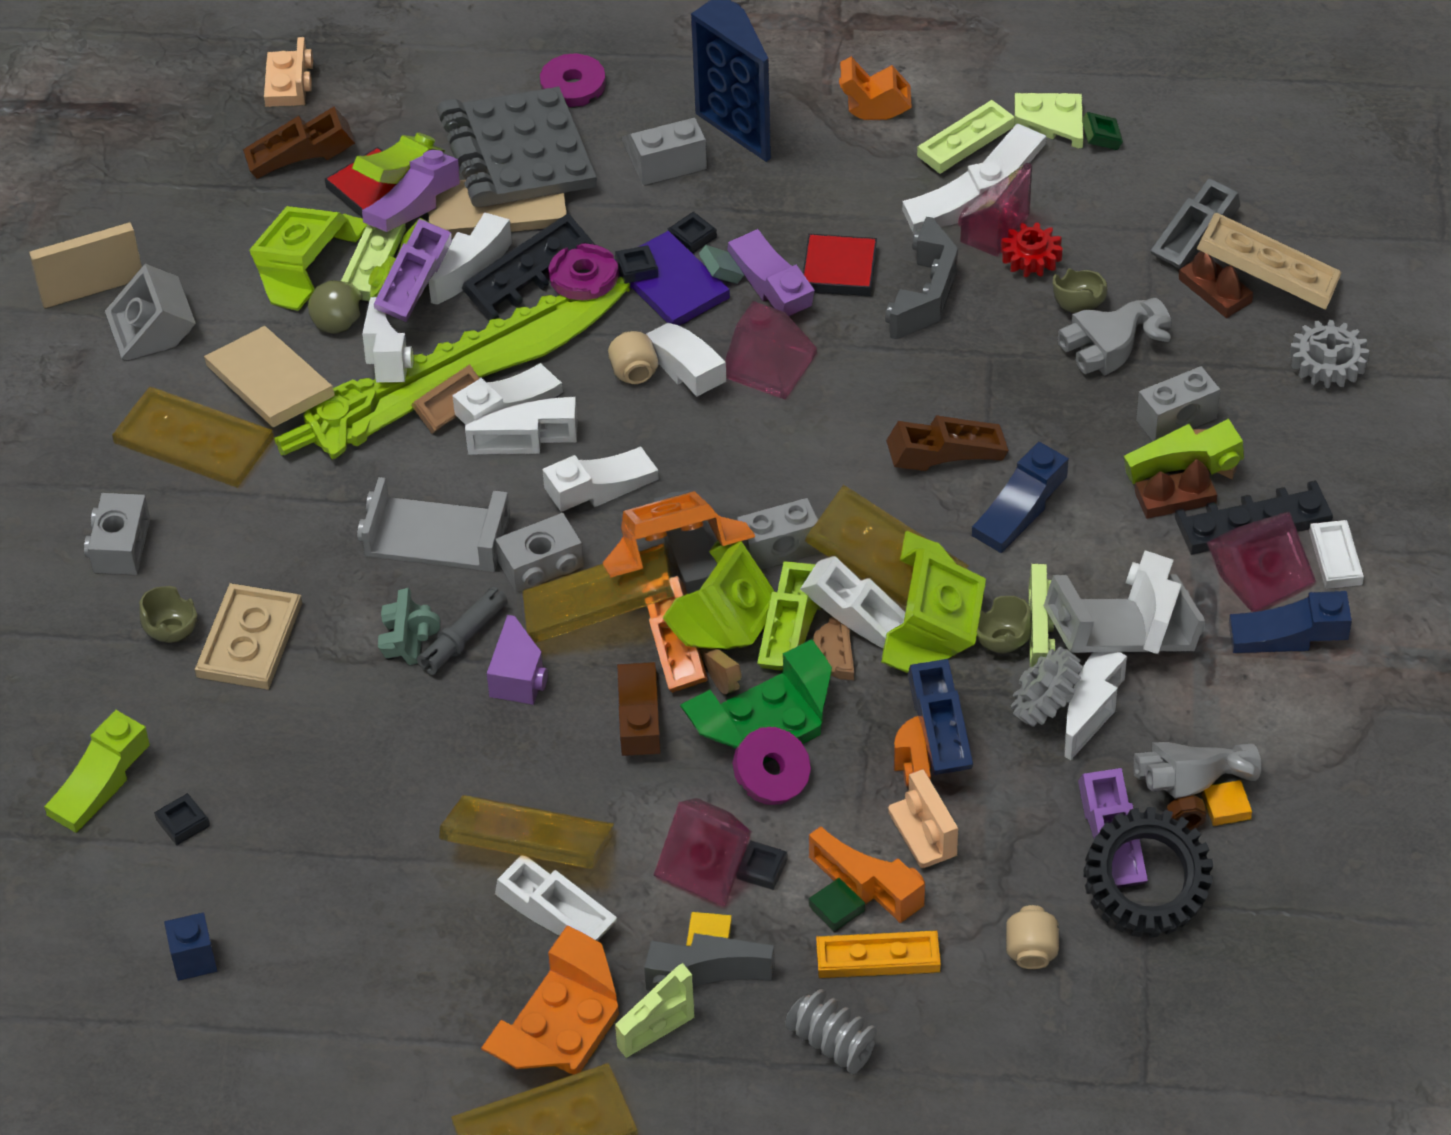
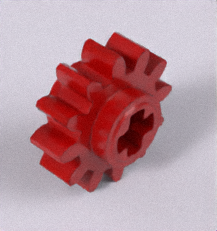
(1031, 249)

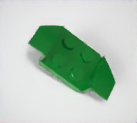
(786, 701)

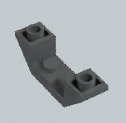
(918, 310)

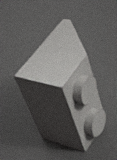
(667, 151)
(149, 314)

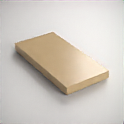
(457, 214)
(1269, 260)
(269, 376)

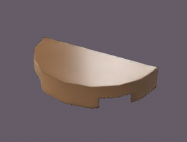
(835, 644)
(722, 670)

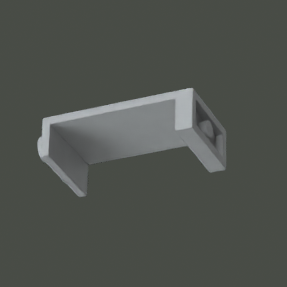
(433, 530)
(1117, 623)

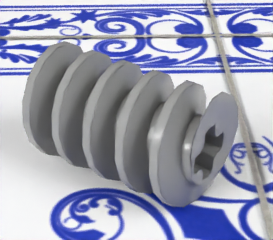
(831, 1030)

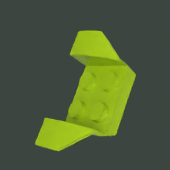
(291, 247)
(729, 605)
(939, 610)

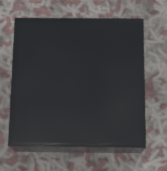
(693, 232)
(636, 264)
(182, 819)
(762, 865)

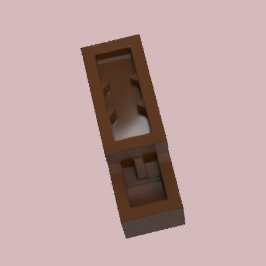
(300, 141)
(944, 441)
(638, 709)

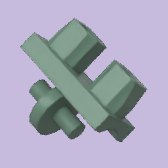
(410, 625)

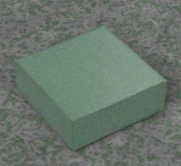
(721, 264)

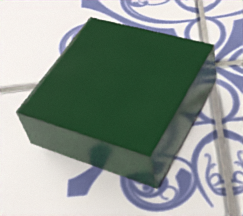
(1102, 131)
(836, 904)

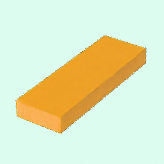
(878, 954)

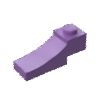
(415, 191)
(413, 270)
(771, 274)
(1102, 799)

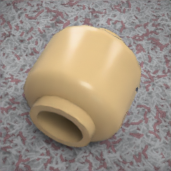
(633, 357)
(1032, 937)

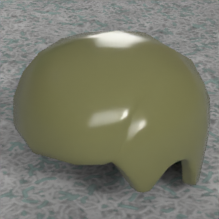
(1079, 290)
(334, 306)
(166, 614)
(1005, 625)

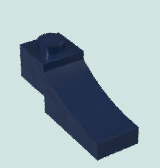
(1022, 498)
(1292, 626)
(940, 716)

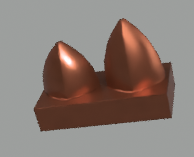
(1215, 284)
(1179, 491)

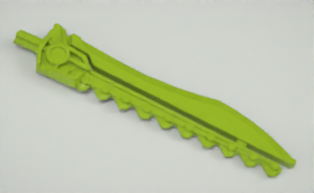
(368, 406)

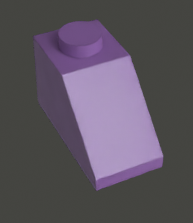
(516, 665)

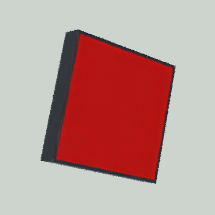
(356, 188)
(840, 264)

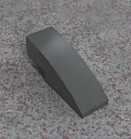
(1184, 233)

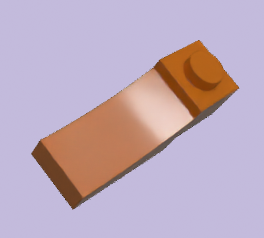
(680, 663)
(889, 883)

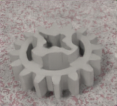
(1329, 353)
(1046, 686)

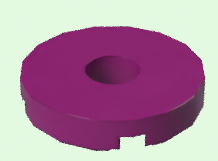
(574, 66)
(583, 286)
(788, 753)

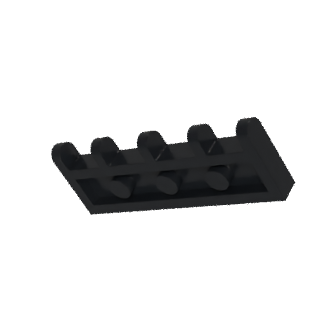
(522, 266)
(1304, 508)

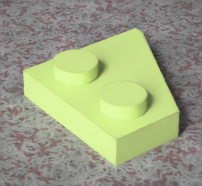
(1051, 114)
(657, 1013)

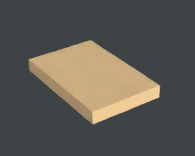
(86, 265)
(248, 636)

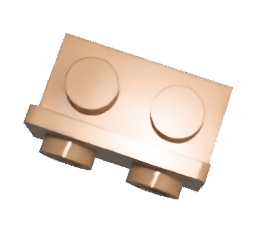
(288, 76)
(925, 822)

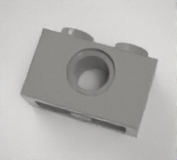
(1177, 402)
(117, 533)
(780, 533)
(539, 552)

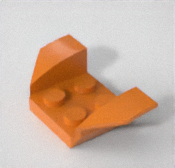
(668, 514)
(565, 1013)

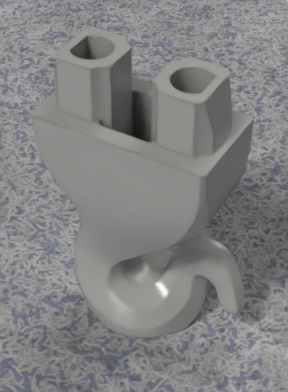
(1109, 336)
(1190, 769)

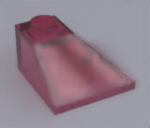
(996, 211)
(768, 351)
(1262, 561)
(703, 850)

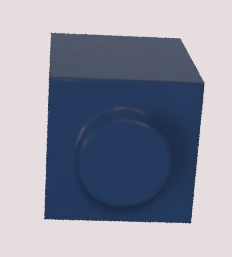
(190, 946)

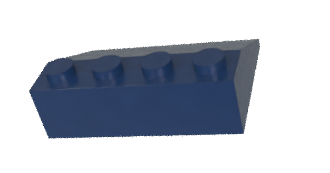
(731, 75)

